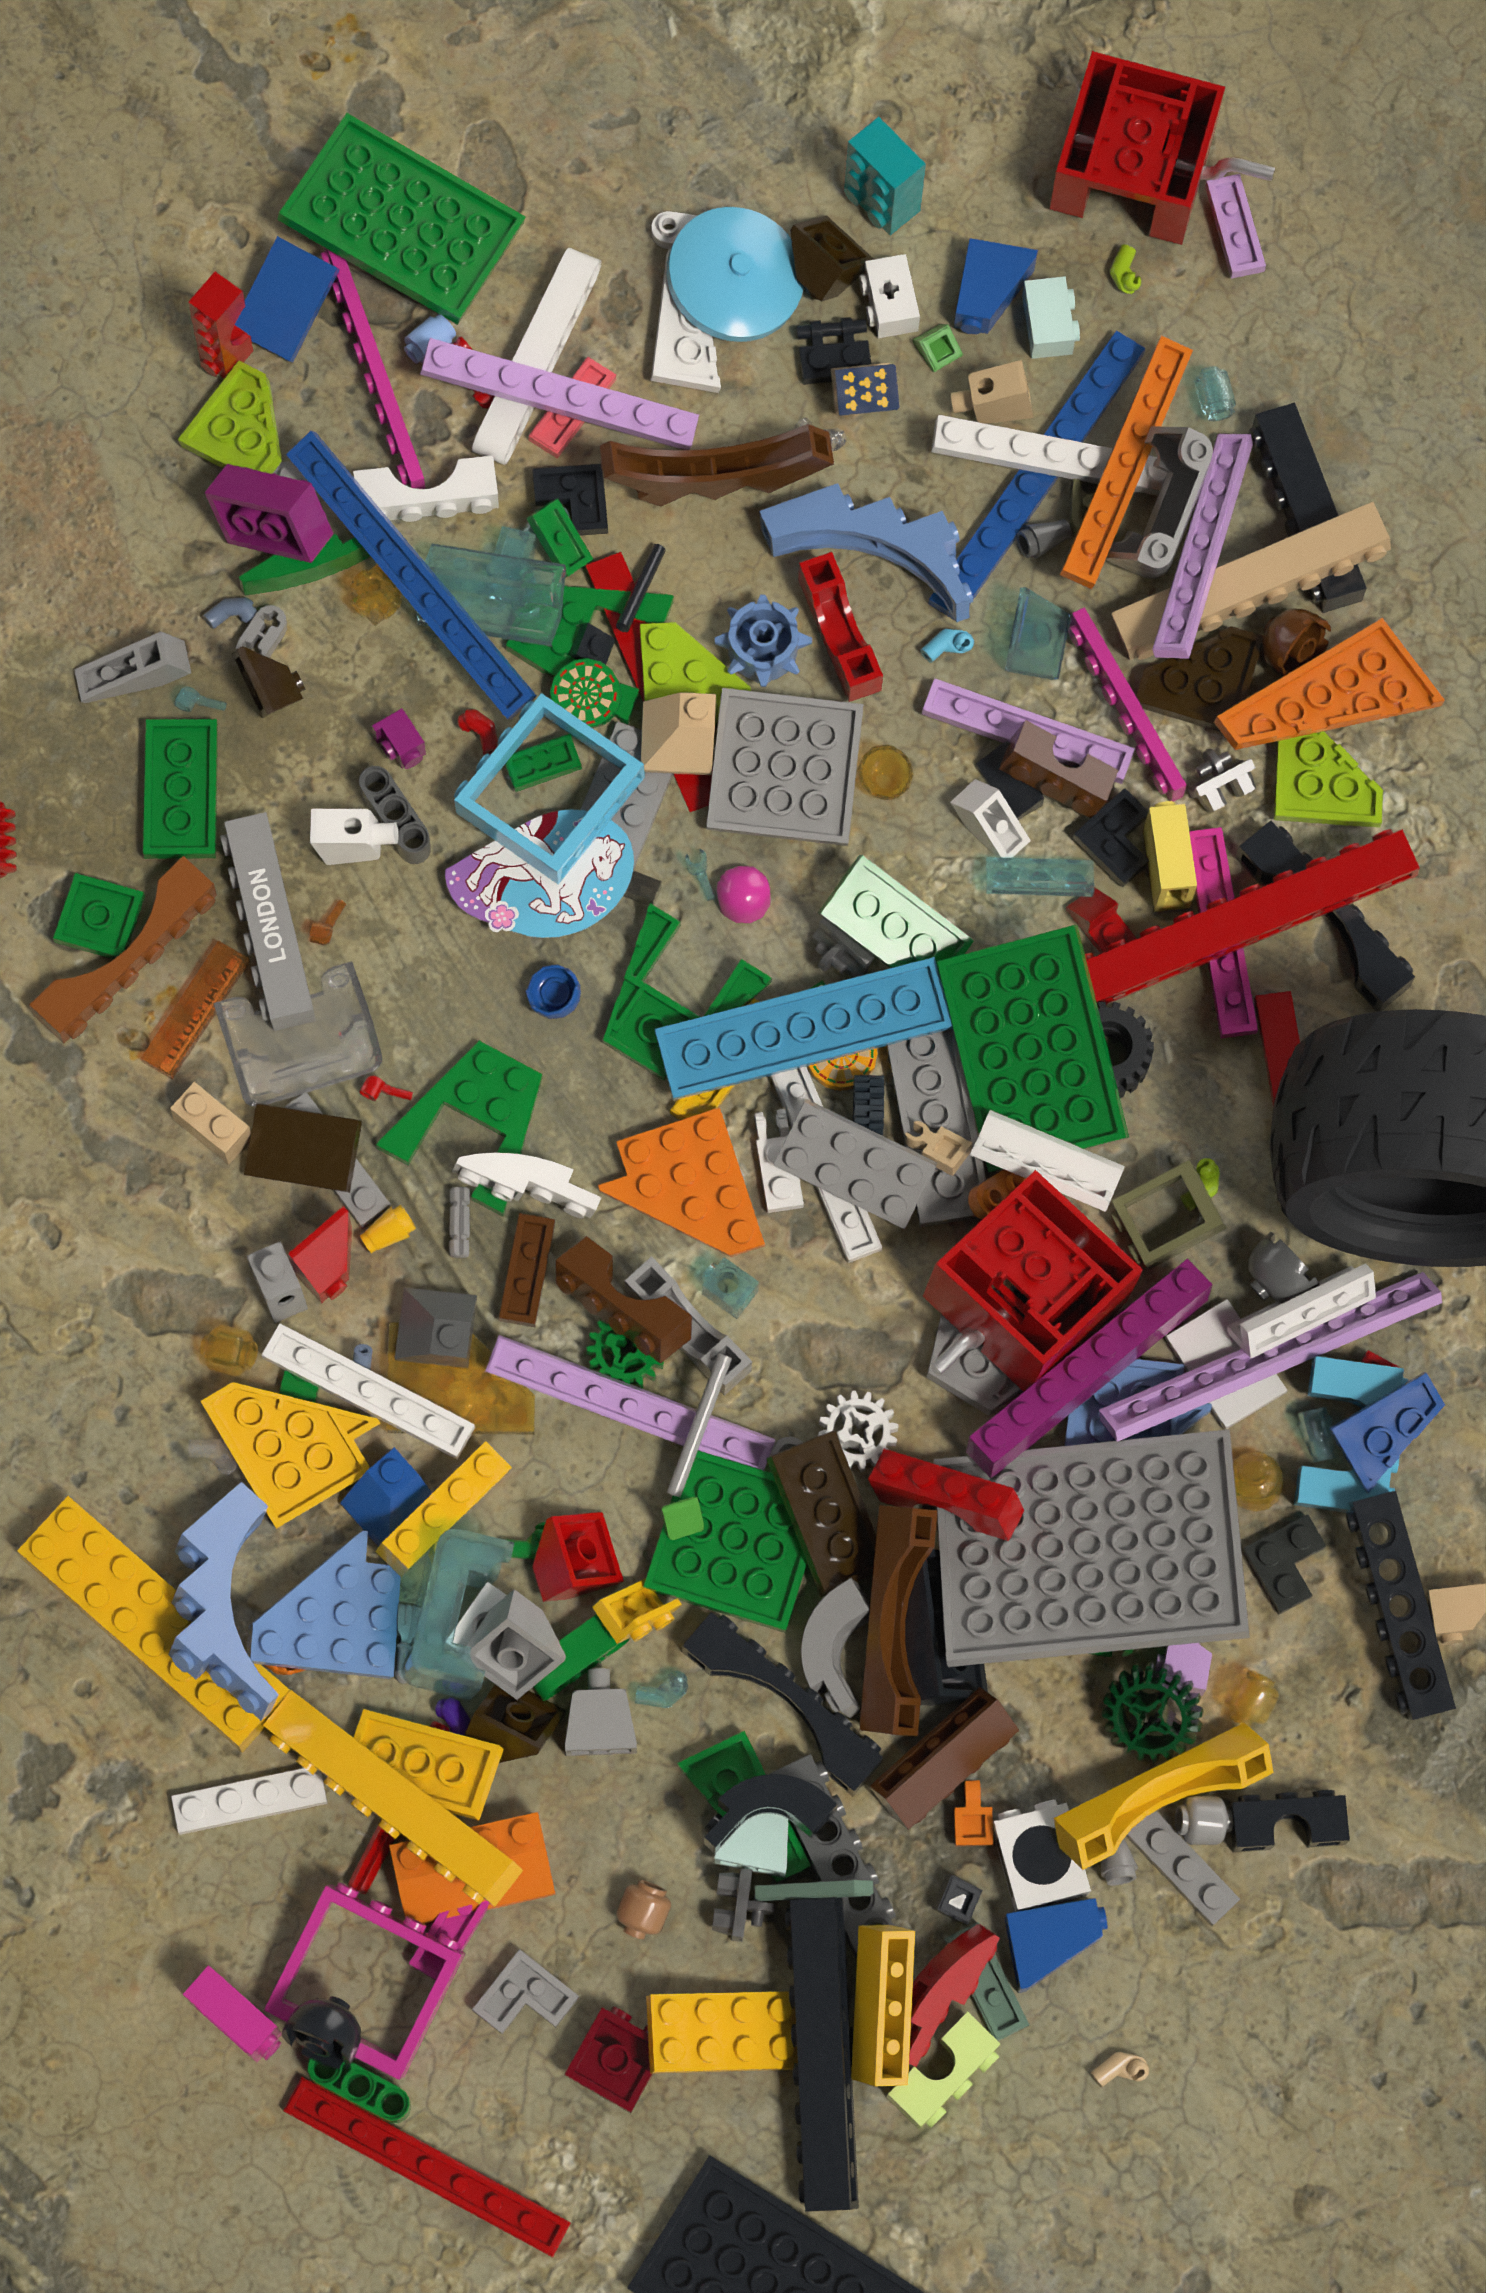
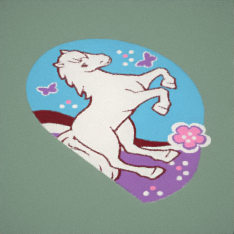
(521, 900)

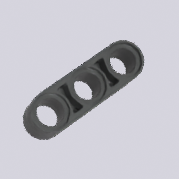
(391, 799)

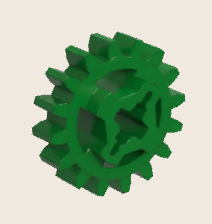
(611, 1345)

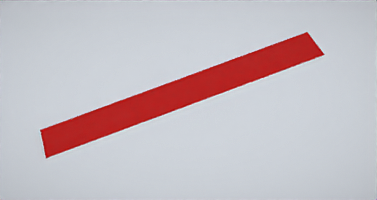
(613, 574)

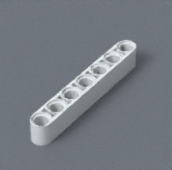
(540, 350)

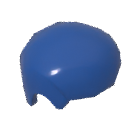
(553, 992)

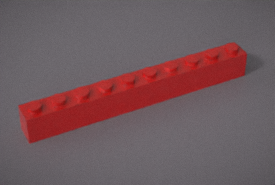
(1252, 916)

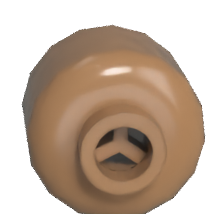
(643, 1909)

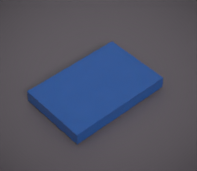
(286, 298)

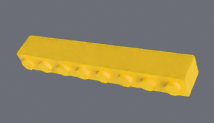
(392, 1798)

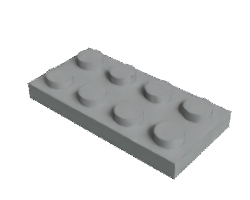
(642, 806)
(855, 1163)

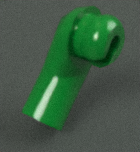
(528, 1548)

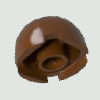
(1294, 639)

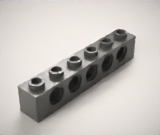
(844, 1845)

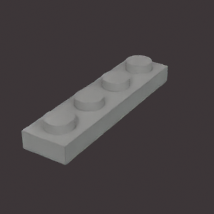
(365, 1199)
(1183, 1867)

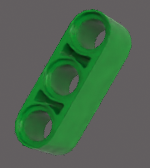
(583, 1650)
(373, 2100)

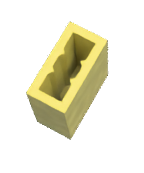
(1169, 856)

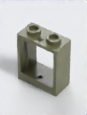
(1138, 1248)

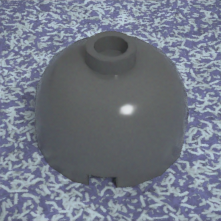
(1278, 1271)

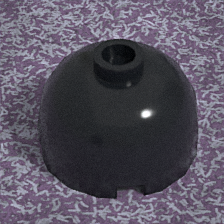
(325, 2031)

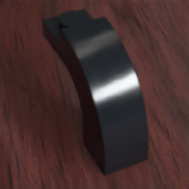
(769, 1794)

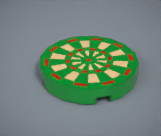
(587, 691)

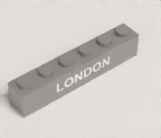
(269, 922)

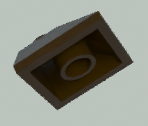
(826, 257)
(268, 681)
(514, 1724)

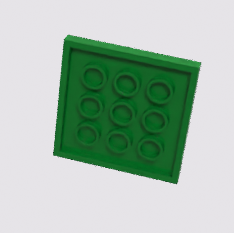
(744, 1558)

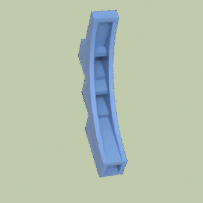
(831, 521)
(204, 1598)

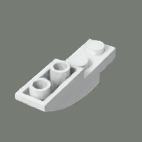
(513, 1173)

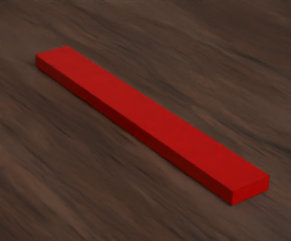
(427, 2167)

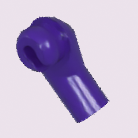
(454, 1715)

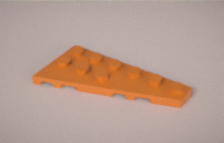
(1347, 685)

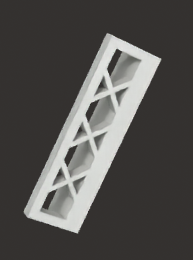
(1062, 1164)
(1290, 1319)

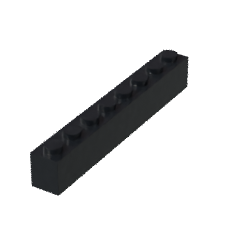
(822, 2054)

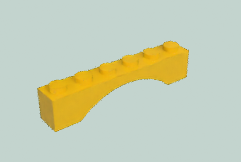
(1224, 1762)

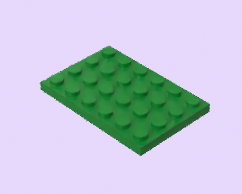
(401, 218)
(1034, 1038)

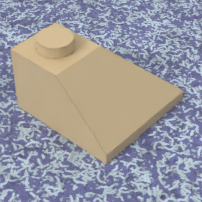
(678, 734)

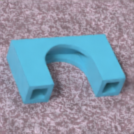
(1358, 1385)

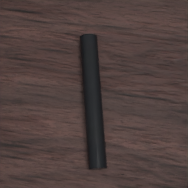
(640, 588)

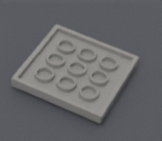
(784, 767)

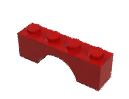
(213, 317)
(831, 610)
(979, 1502)

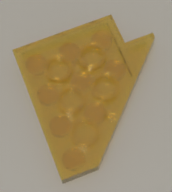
(469, 1392)

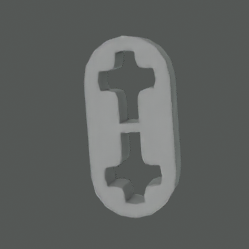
(256, 628)

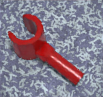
(374, 1086)

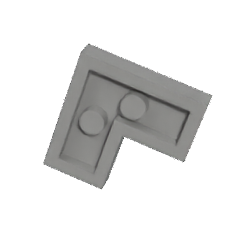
(524, 1984)

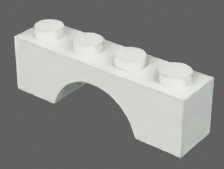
(467, 489)

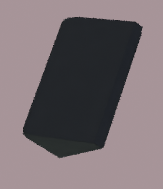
(1019, 795)

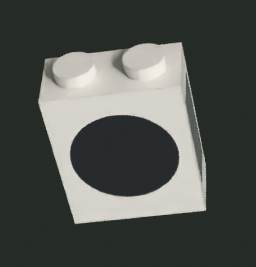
(1031, 1858)

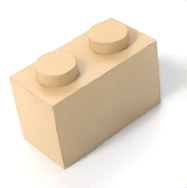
(211, 1123)

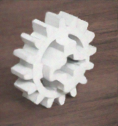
(871, 1423)

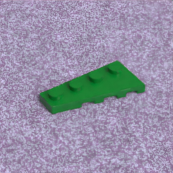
(725, 1766)

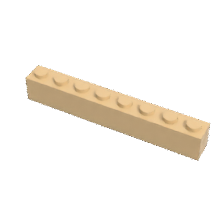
(1266, 576)

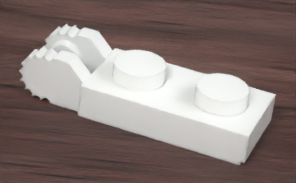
(780, 1188)

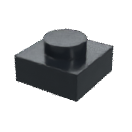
(592, 644)

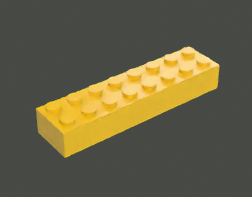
(134, 1610)

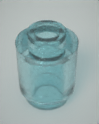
(1215, 393)

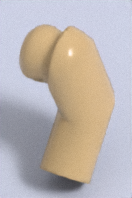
(1121, 2065)

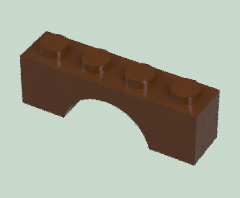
(653, 1325)

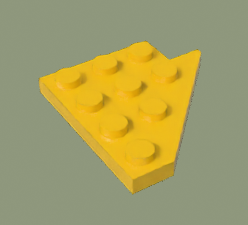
(289, 1446)

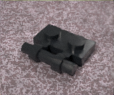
(820, 358)

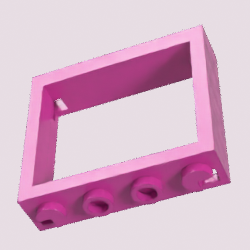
(409, 1930)

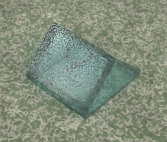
(1037, 637)

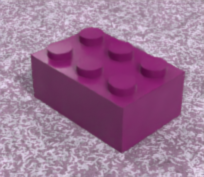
(269, 513)

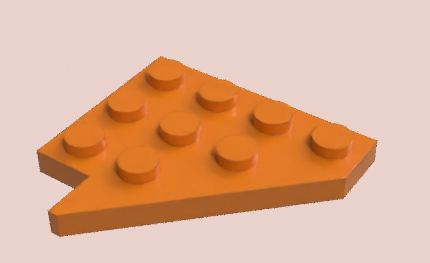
(689, 1182)

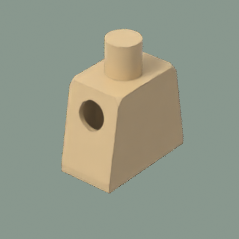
(996, 394)

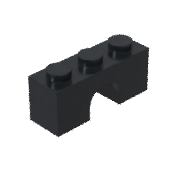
(1321, 1816)

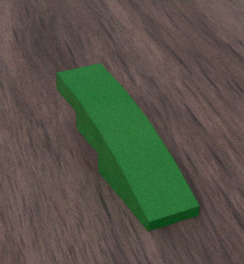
(284, 572)

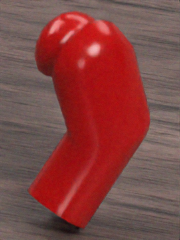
(482, 725)

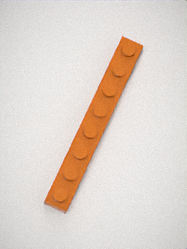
(1125, 463)

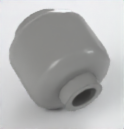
(1203, 1820)

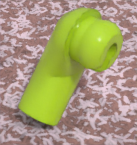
(1121, 271)
(1210, 1175)

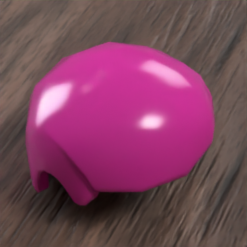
(743, 894)

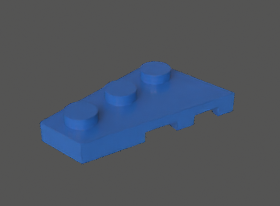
(1384, 1428)

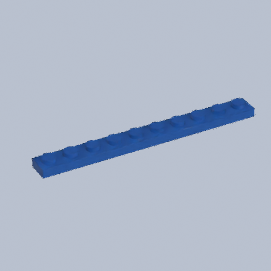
(1030, 488)
(411, 575)

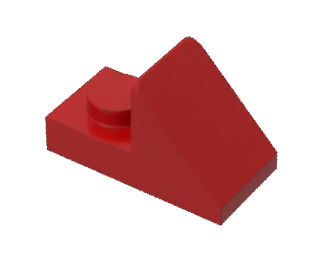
(1099, 920)

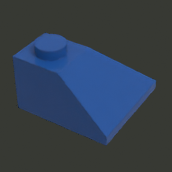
(385, 1496)

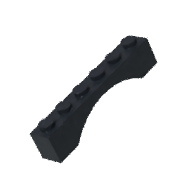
(1376, 969)
(726, 1654)

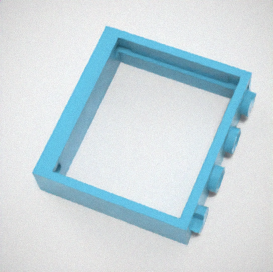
(590, 826)

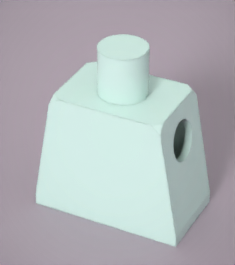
(758, 1846)

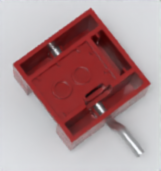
(1145, 140)
(1062, 1276)

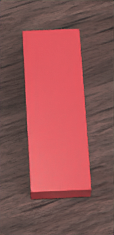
(556, 430)

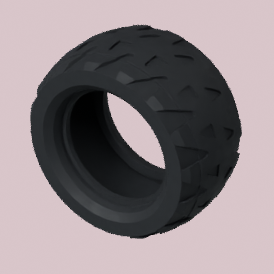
(1387, 1137)

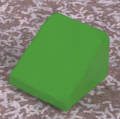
(938, 347)
(682, 1518)

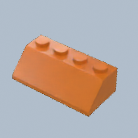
(428, 1893)

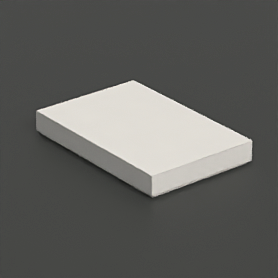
(1208, 1340)

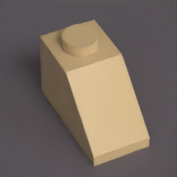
(1456, 1611)

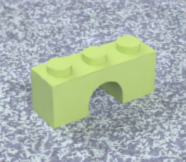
(970, 2049)

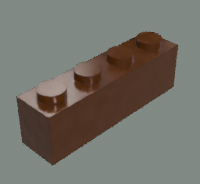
(944, 1758)

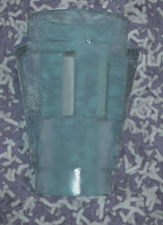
(1315, 1431)

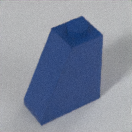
(990, 283)
(1051, 1937)

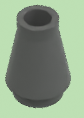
(1042, 537)

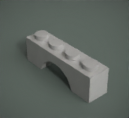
(652, 1282)

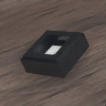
(957, 1899)

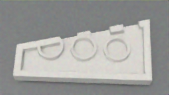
(682, 351)

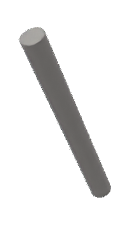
(699, 1425)

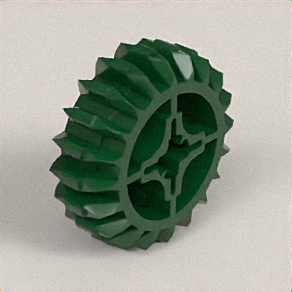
(1163, 1720)

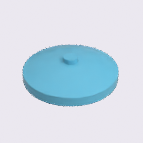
(734, 274)

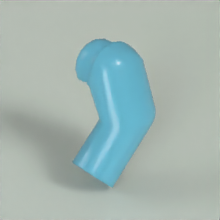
(947, 641)

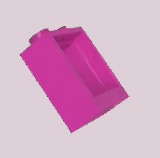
(234, 2015)

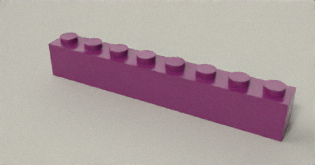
(1088, 1368)

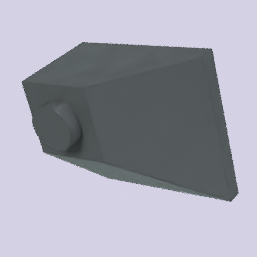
(436, 1327)

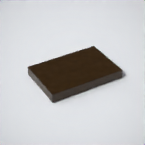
(303, 1147)

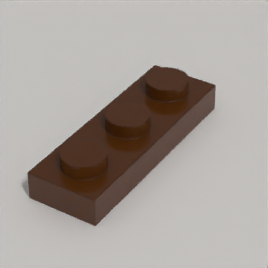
(527, 1270)

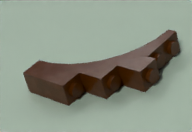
(716, 472)

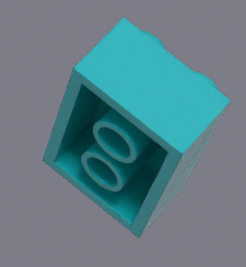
(884, 176)

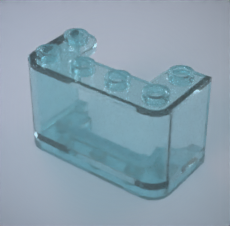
(430, 1655)

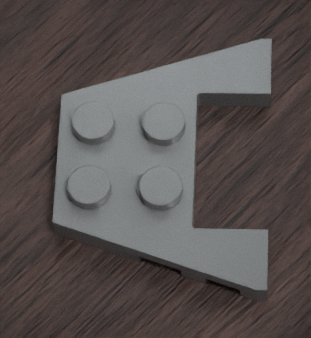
(972, 1374)

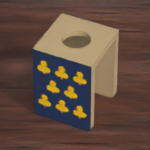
(865, 389)

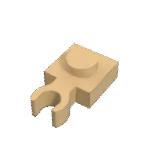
(943, 1147)

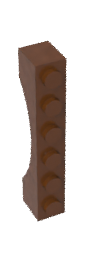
(889, 1693)

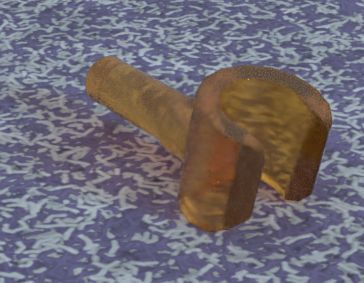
(322, 933)

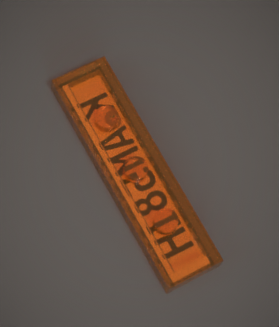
(195, 1010)

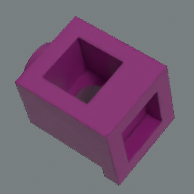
(400, 739)

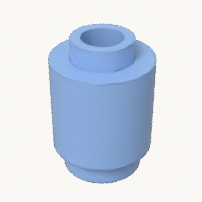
(417, 341)

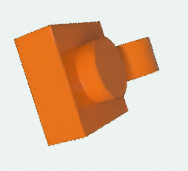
(973, 1823)

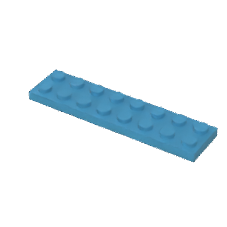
(803, 1028)

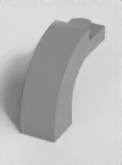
(823, 1639)

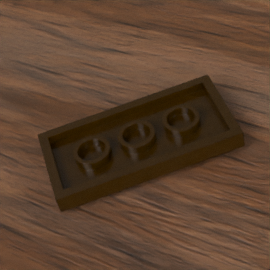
(826, 1511)

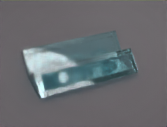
(502, 592)

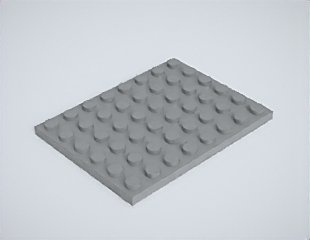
(1109, 1556)

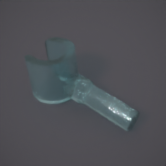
(188, 697)
(699, 871)

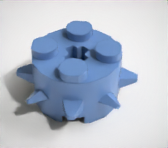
(763, 622)

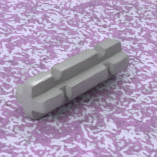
(459, 1222)

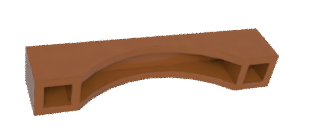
(72, 1001)

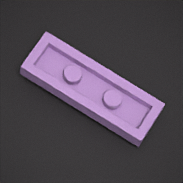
(1235, 226)

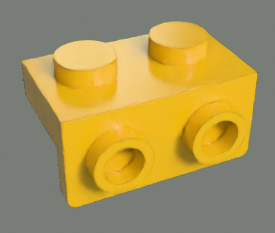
(634, 1612)

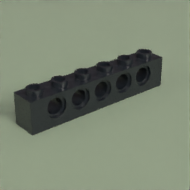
(1436, 1694)

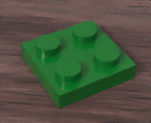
(98, 916)

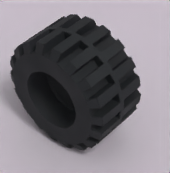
(1135, 1039)

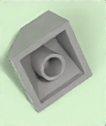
(515, 1645)

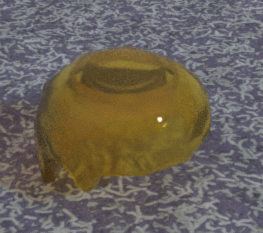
(885, 772)
(1257, 1481)

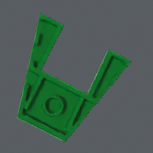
(579, 608)
(644, 1009)
(483, 1088)

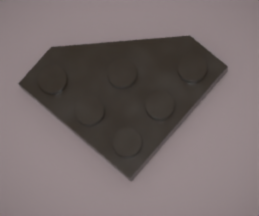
(1207, 682)

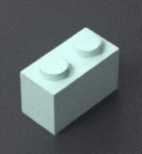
(1049, 317)

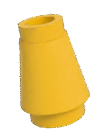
(388, 1229)

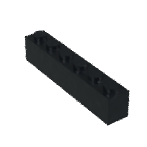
(1302, 493)

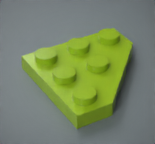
(237, 423)
(679, 663)
(1323, 784)

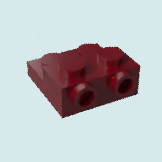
(613, 2059)

